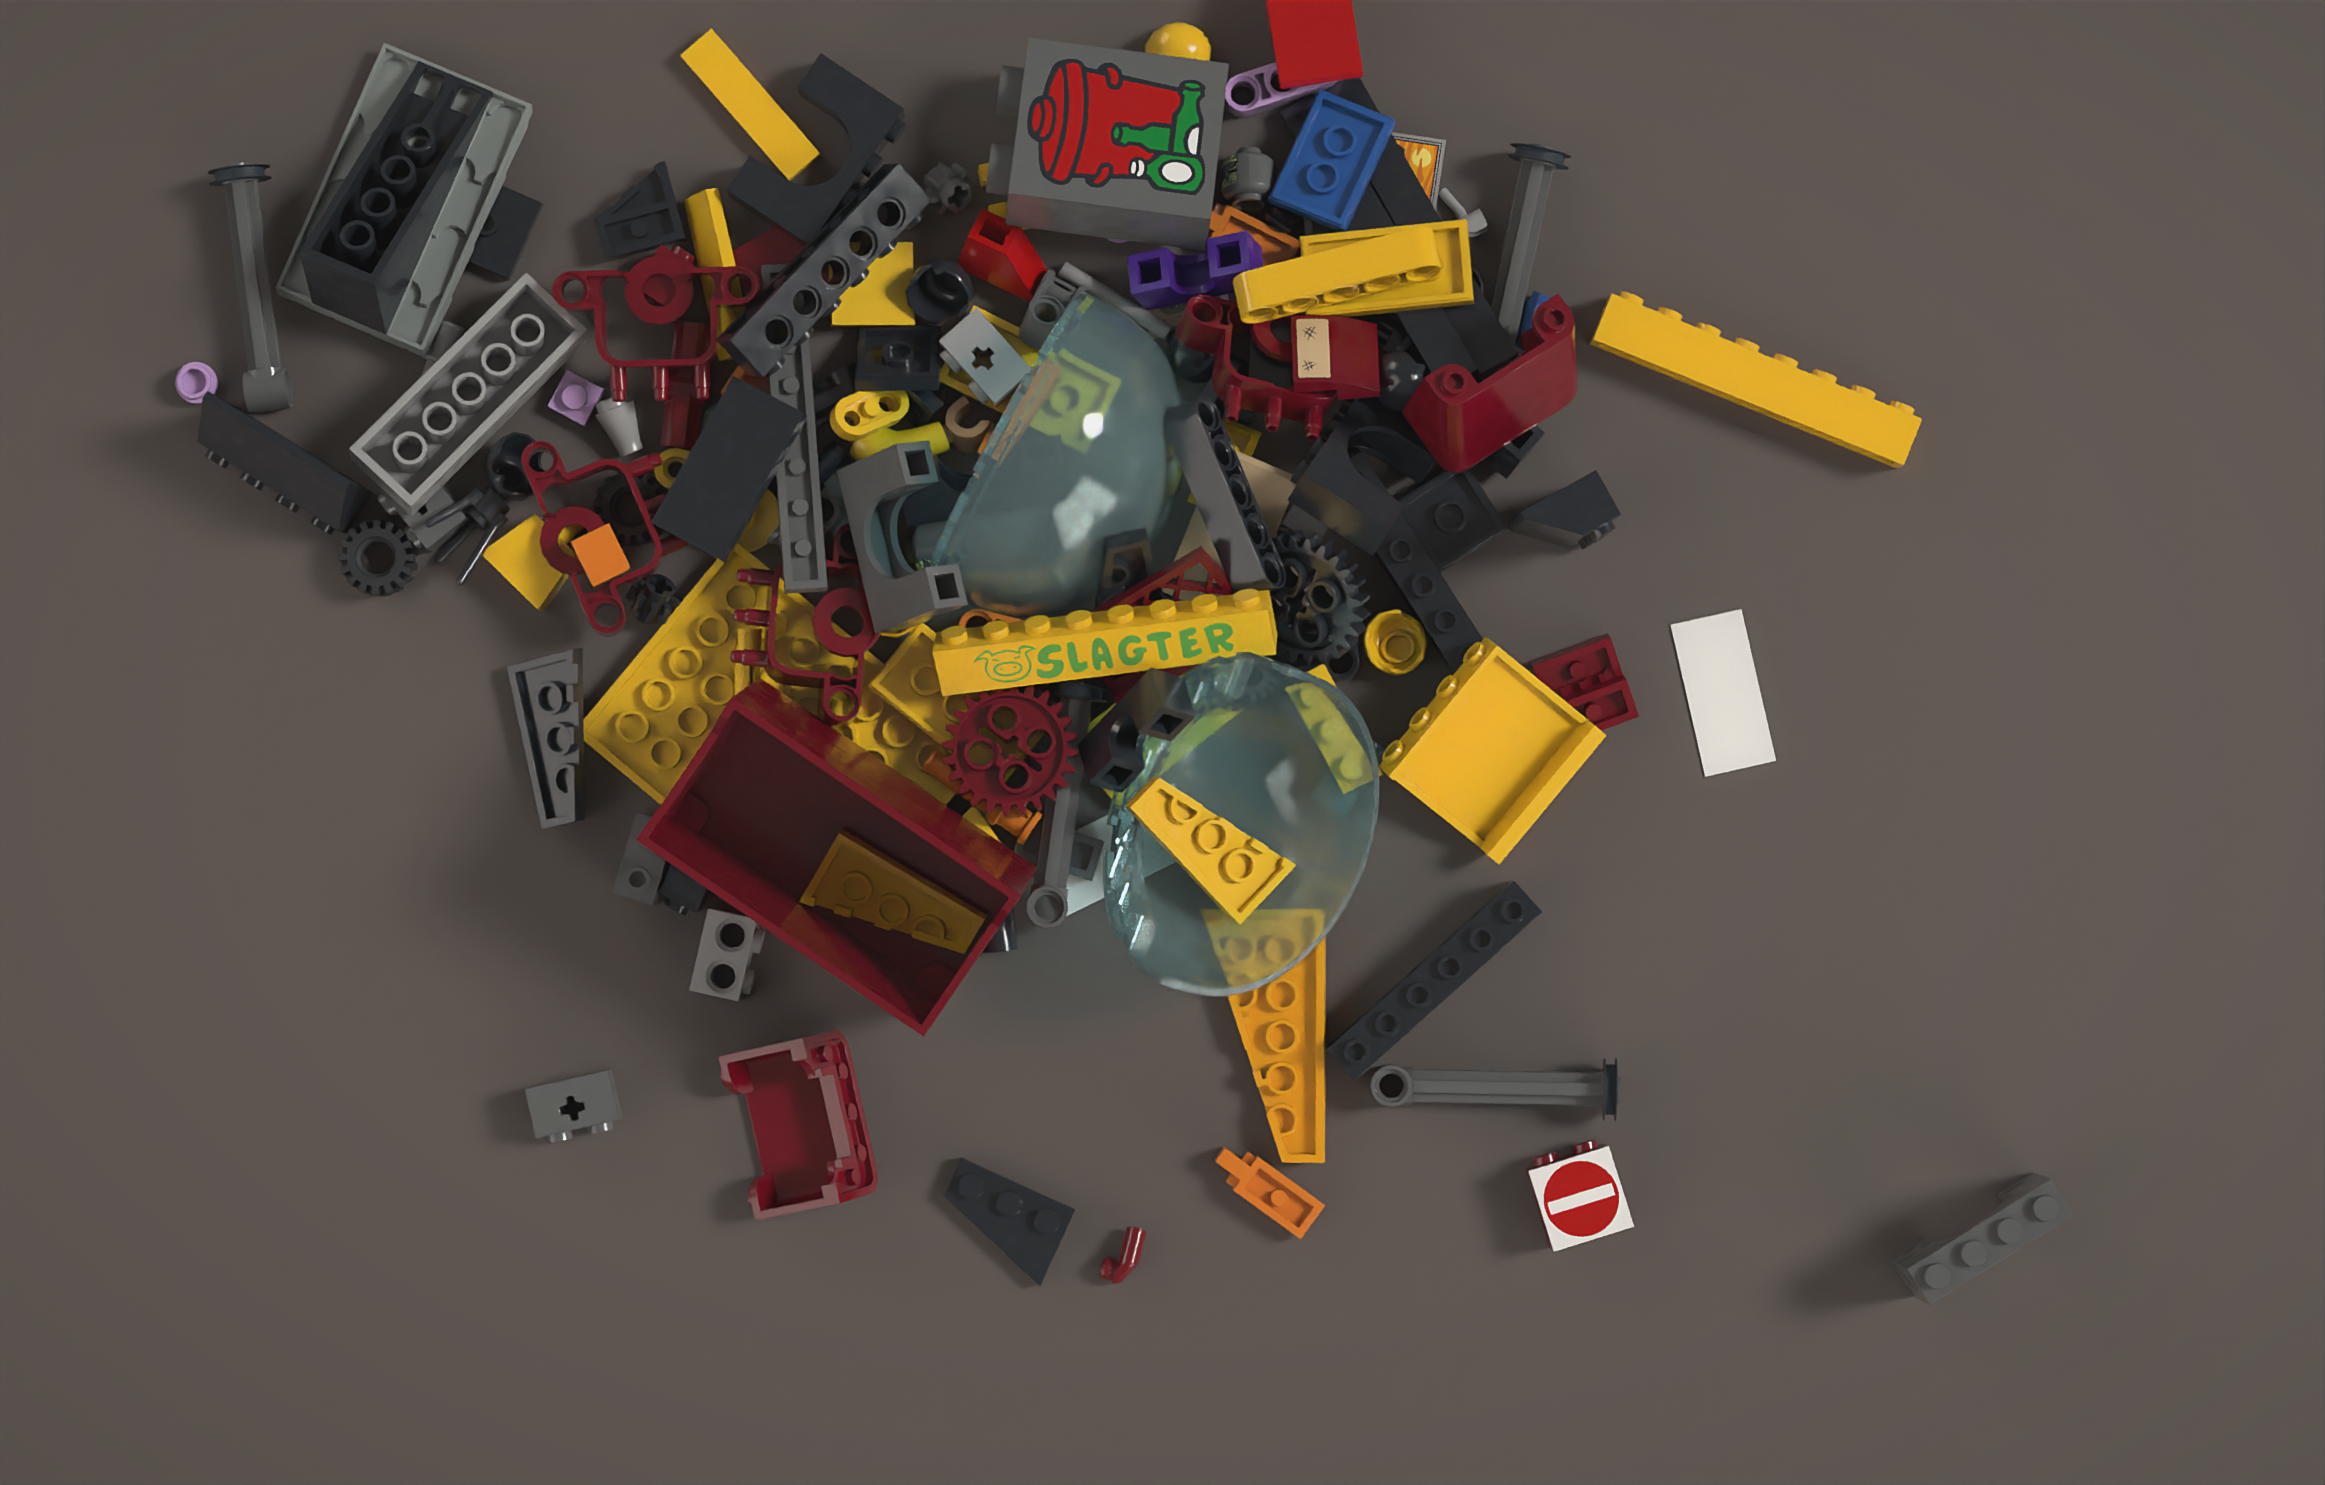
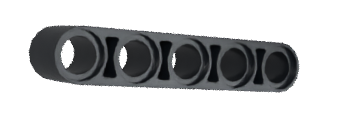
(1224, 496)

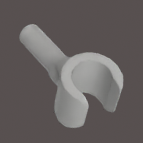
(1475, 219)

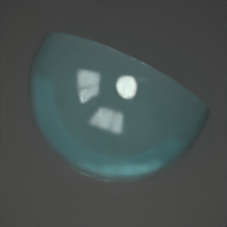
(1067, 466)
(1285, 767)

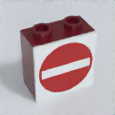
(1578, 1195)

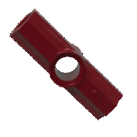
(682, 408)

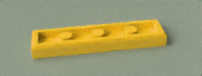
(750, 105)
(712, 248)

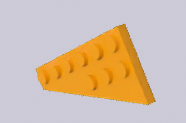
(1287, 1050)

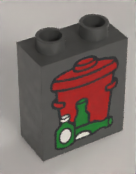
(1110, 143)

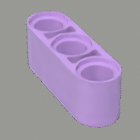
(1265, 95)

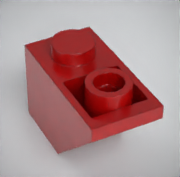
(1002, 256)

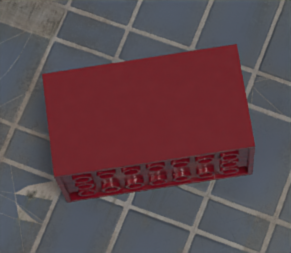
(767, 807)

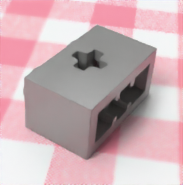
(976, 335)

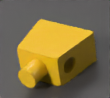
(523, 565)

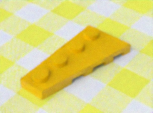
(1214, 853)
(881, 890)

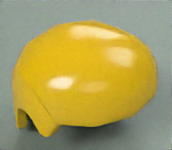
(1179, 40)
(1395, 642)

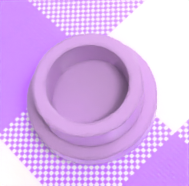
(194, 381)

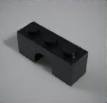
(1152, 707)

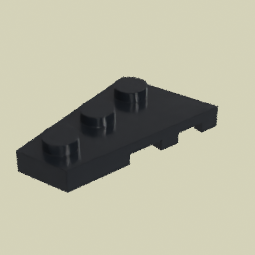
(1011, 1215)

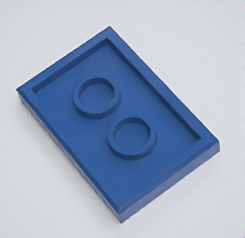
(1332, 161)

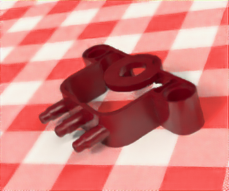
(634, 291)
(1208, 327)
(574, 515)
(829, 685)

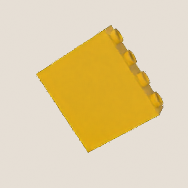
(1491, 749)

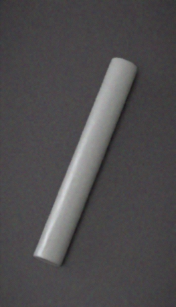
(1104, 293)

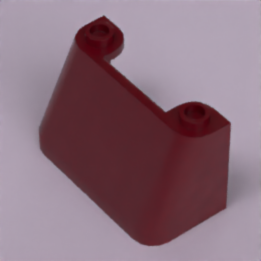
(1472, 420)
(803, 1123)

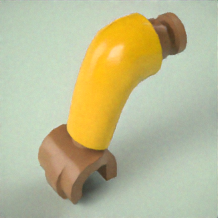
(938, 435)

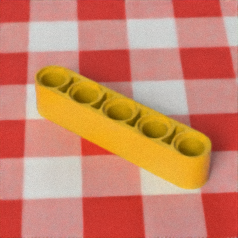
(1337, 275)

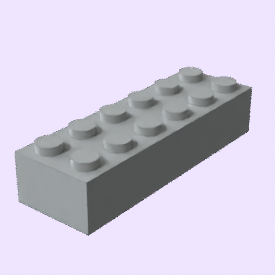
(468, 394)

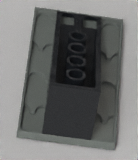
(404, 199)

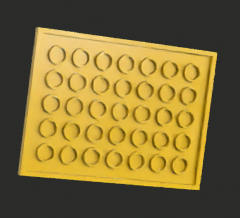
(684, 679)

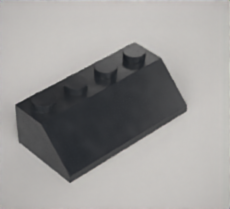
(1572, 515)

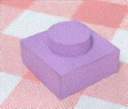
(576, 398)

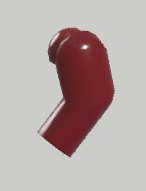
(1128, 1259)

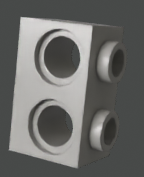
(715, 951)

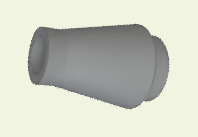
(620, 424)

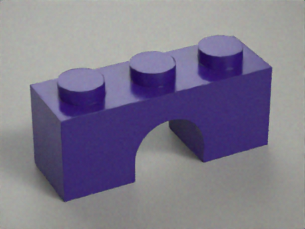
(1169, 279)

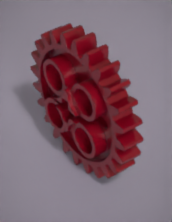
(987, 780)

